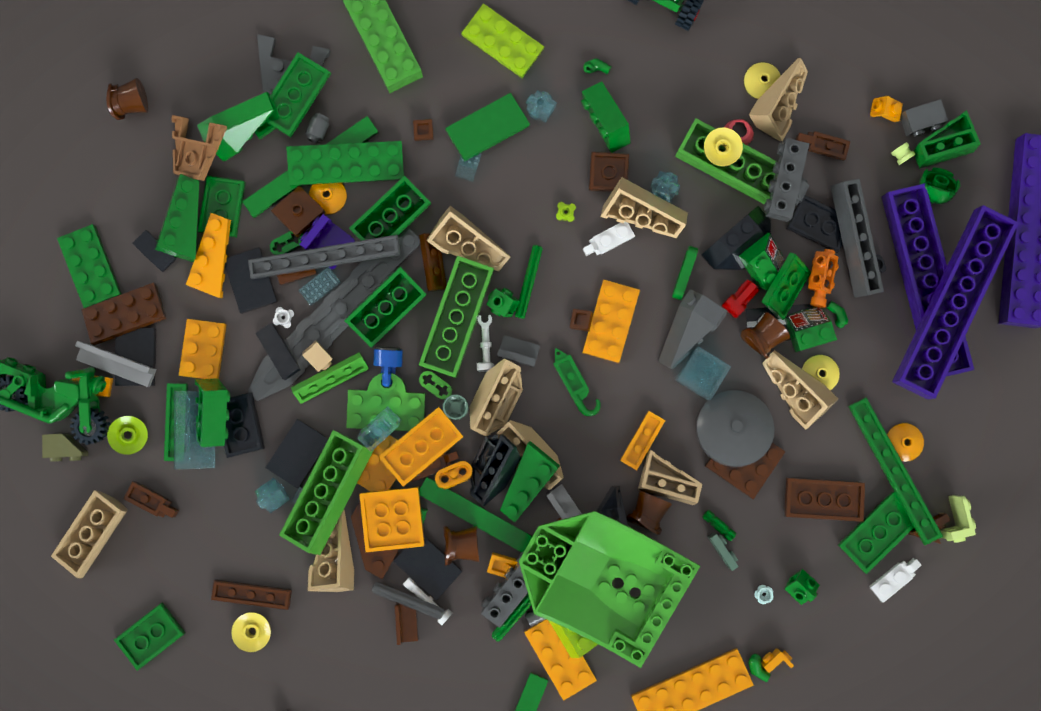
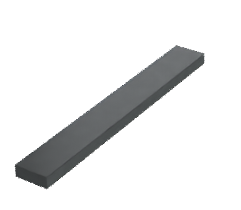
(324, 257)

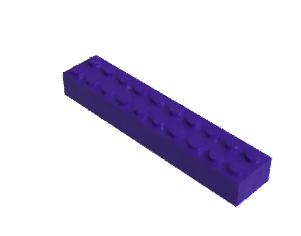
(919, 255)
(1022, 261)
(955, 302)

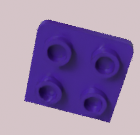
(324, 234)

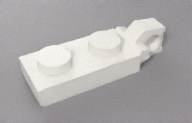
(609, 239)
(894, 579)

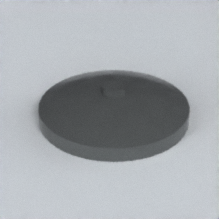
(735, 428)

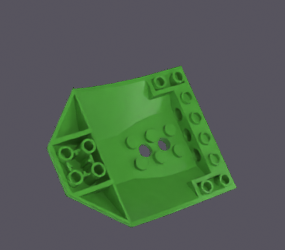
(572, 573)

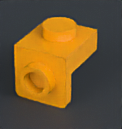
(887, 108)
(773, 659)

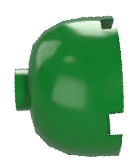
(940, 185)

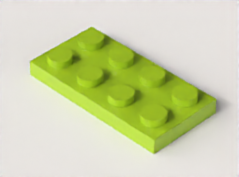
(502, 40)

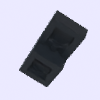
(146, 245)

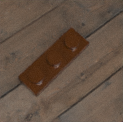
(432, 265)

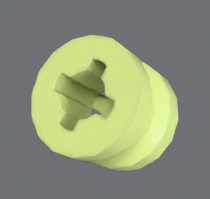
(903, 153)

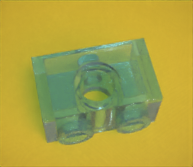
(379, 429)

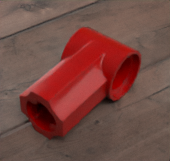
(737, 302)

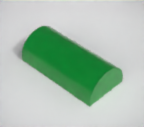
(391, 212)
(385, 307)

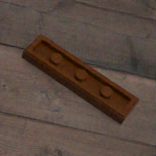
(251, 594)

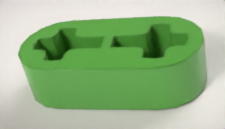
(438, 381)

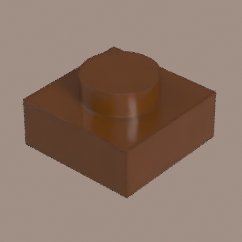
(423, 129)
(581, 320)

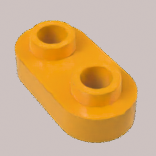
(453, 475)

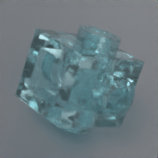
(540, 106)
(665, 186)
(271, 495)

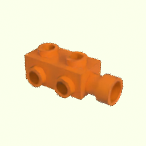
(821, 275)

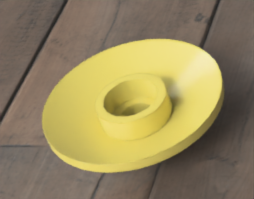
(753, 81)
(727, 138)
(825, 363)
(241, 632)

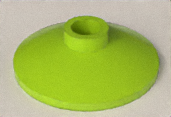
(116, 435)

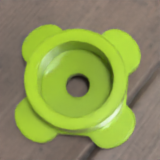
(566, 217)

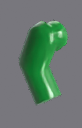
(595, 65)
(842, 318)
(756, 669)

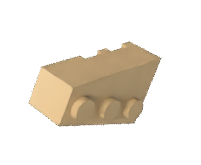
(667, 481)

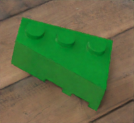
(606, 116)
(949, 142)
(212, 412)

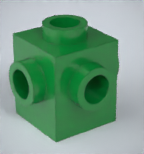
(502, 302)
(802, 587)

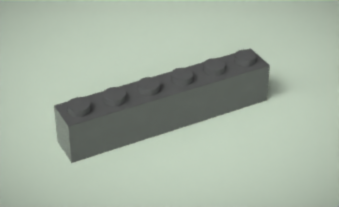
(857, 238)

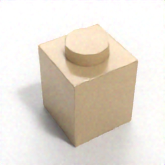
(317, 356)

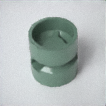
(455, 407)

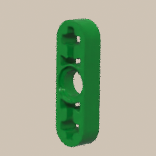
(685, 272)

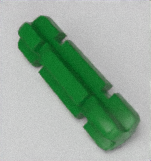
(719, 525)

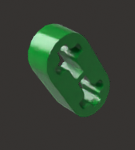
(285, 239)

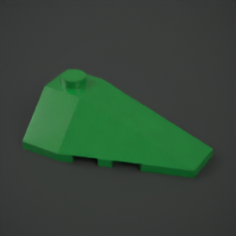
(240, 122)

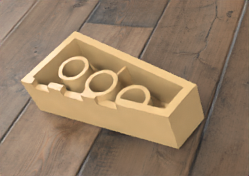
(644, 209)

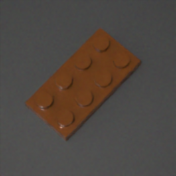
(123, 314)
(824, 499)

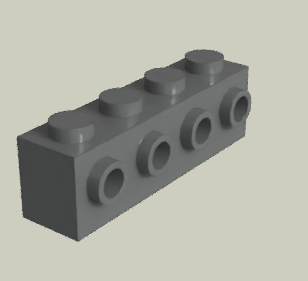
(786, 180)
(505, 596)

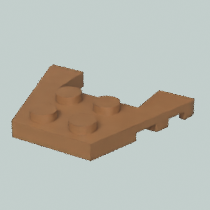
(192, 156)

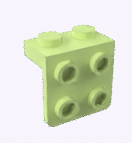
(964, 524)

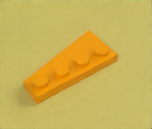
(208, 267)

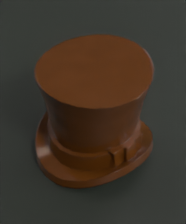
(126, 99)
(765, 335)
(649, 512)
(461, 544)

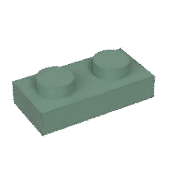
(719, 544)

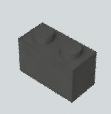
(924, 117)

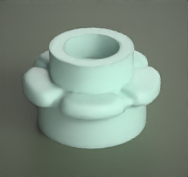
(764, 599)

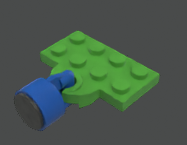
(384, 391)

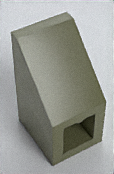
(61, 445)

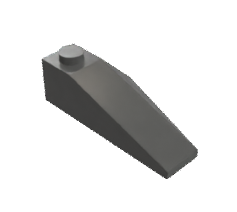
(692, 322)

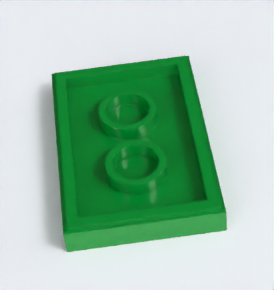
(222, 198)
(786, 286)
(149, 636)

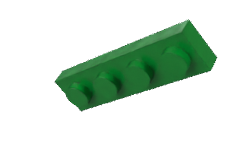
(169, 422)

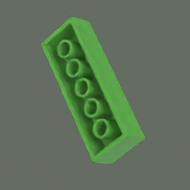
(384, 42)
(749, 174)
(456, 317)
(326, 493)

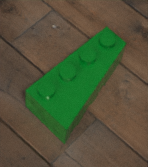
(180, 223)

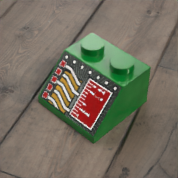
(763, 261)
(809, 328)

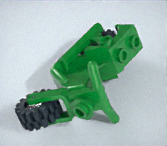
(28, 394)

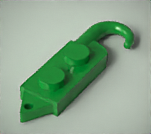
(574, 382)

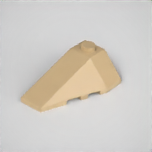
(775, 106)
(462, 238)

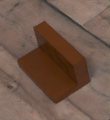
(406, 624)

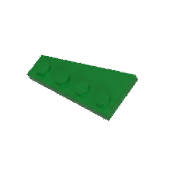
(530, 477)

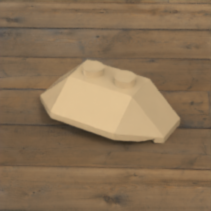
(496, 398)
(520, 436)

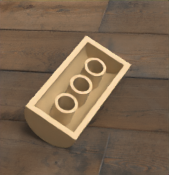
(89, 533)

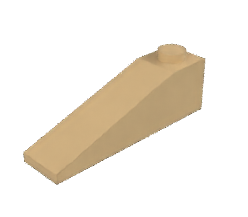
(802, 392)
(334, 567)

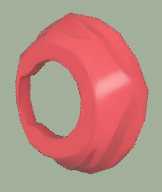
(749, 135)

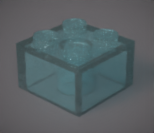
(703, 373)

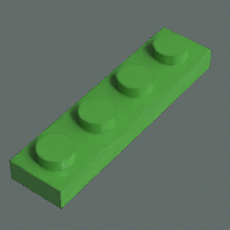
(329, 378)

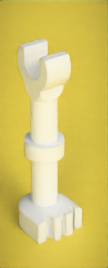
(485, 345)
(414, 588)

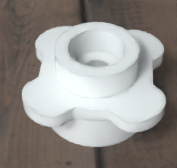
(278, 317)

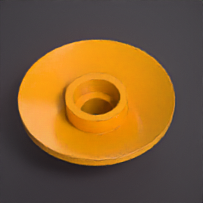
(334, 202)
(903, 431)

